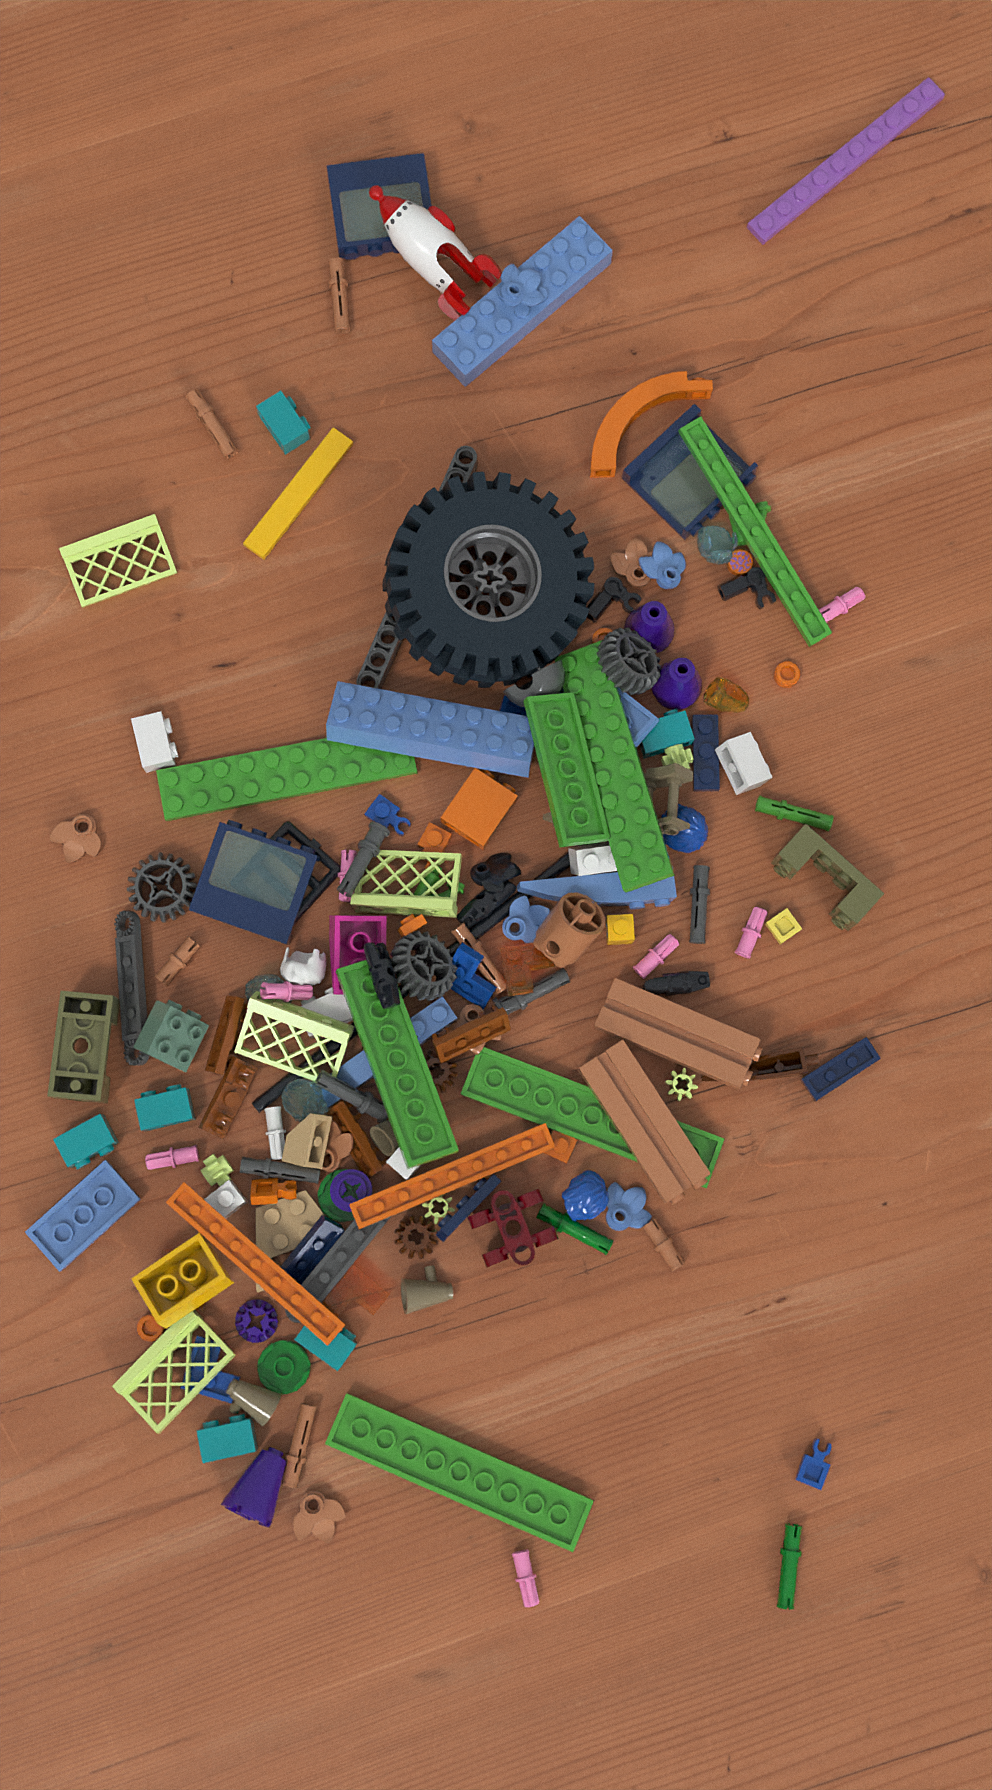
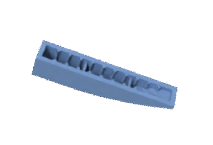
(603, 889)
(425, 1023)

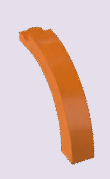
(634, 404)

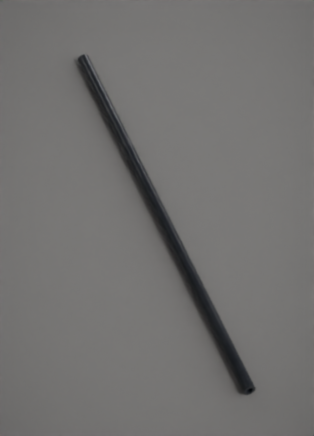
(477, 931)

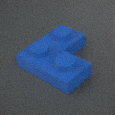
(467, 982)
(217, 1386)

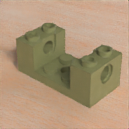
(861, 891)
(84, 1074)

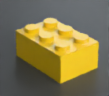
(182, 1280)

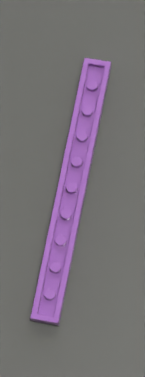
(845, 161)

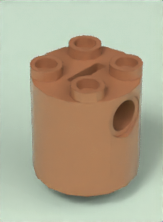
(569, 929)

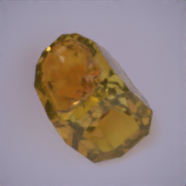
(726, 696)

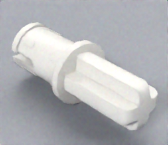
(275, 1132)

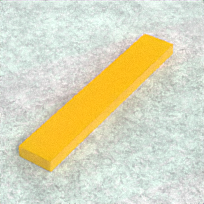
(298, 493)

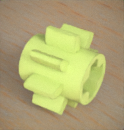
(677, 755)
(688, 1086)
(217, 1170)
(430, 1206)

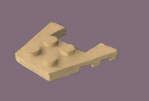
(285, 1224)

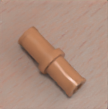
(177, 961)
(664, 1244)

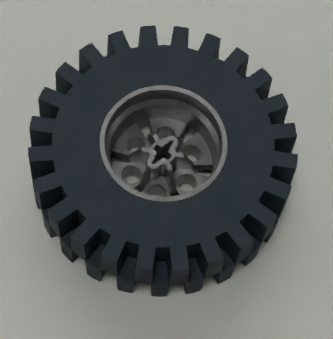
(494, 521)

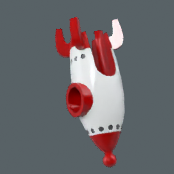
(429, 232)

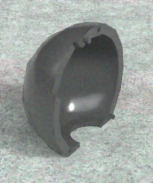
(544, 682)

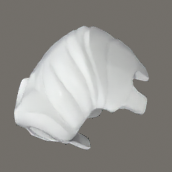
(303, 967)

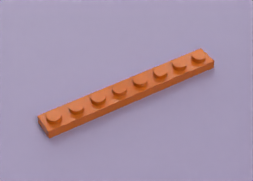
(452, 1176)
(255, 1263)

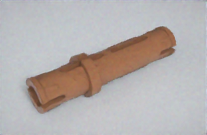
(337, 269)
(207, 416)
(462, 933)
(298, 1445)

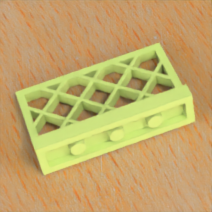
(117, 538)
(410, 904)
(295, 1017)
(154, 1358)

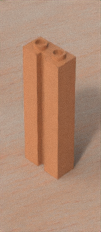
(679, 1034)
(644, 1123)

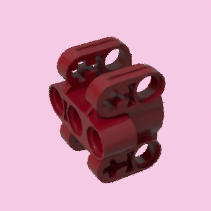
(523, 1238)

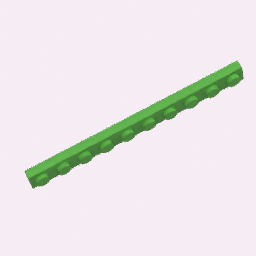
(754, 531)

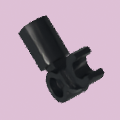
(754, 580)
(613, 590)

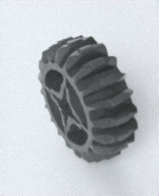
(629, 661)
(167, 877)
(429, 960)

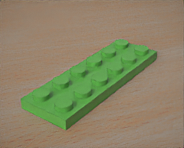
(566, 769)

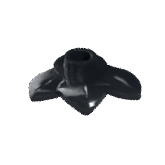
(494, 872)

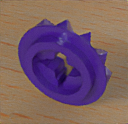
(353, 1178)
(258, 1308)

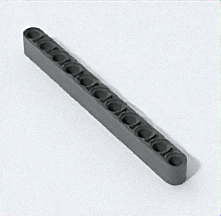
(389, 651)

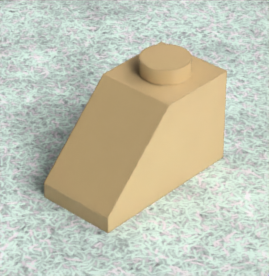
(308, 1142)

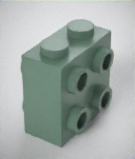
(171, 1034)

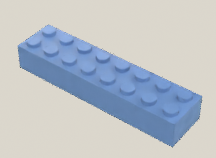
(494, 328)
(430, 729)

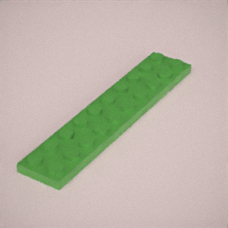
(274, 776)
(621, 783)
(561, 1105)
(459, 1472)

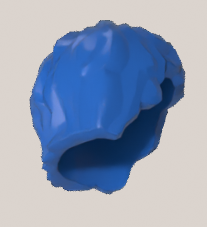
(689, 839)
(585, 1196)

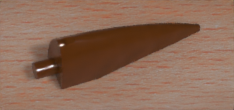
(780, 1065)

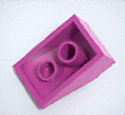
(347, 939)

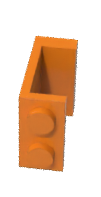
(479, 807)

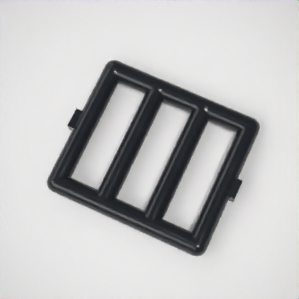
(318, 887)

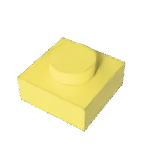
(783, 926)

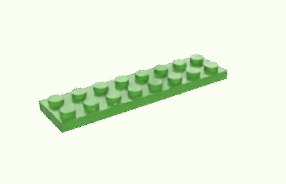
(398, 1070)

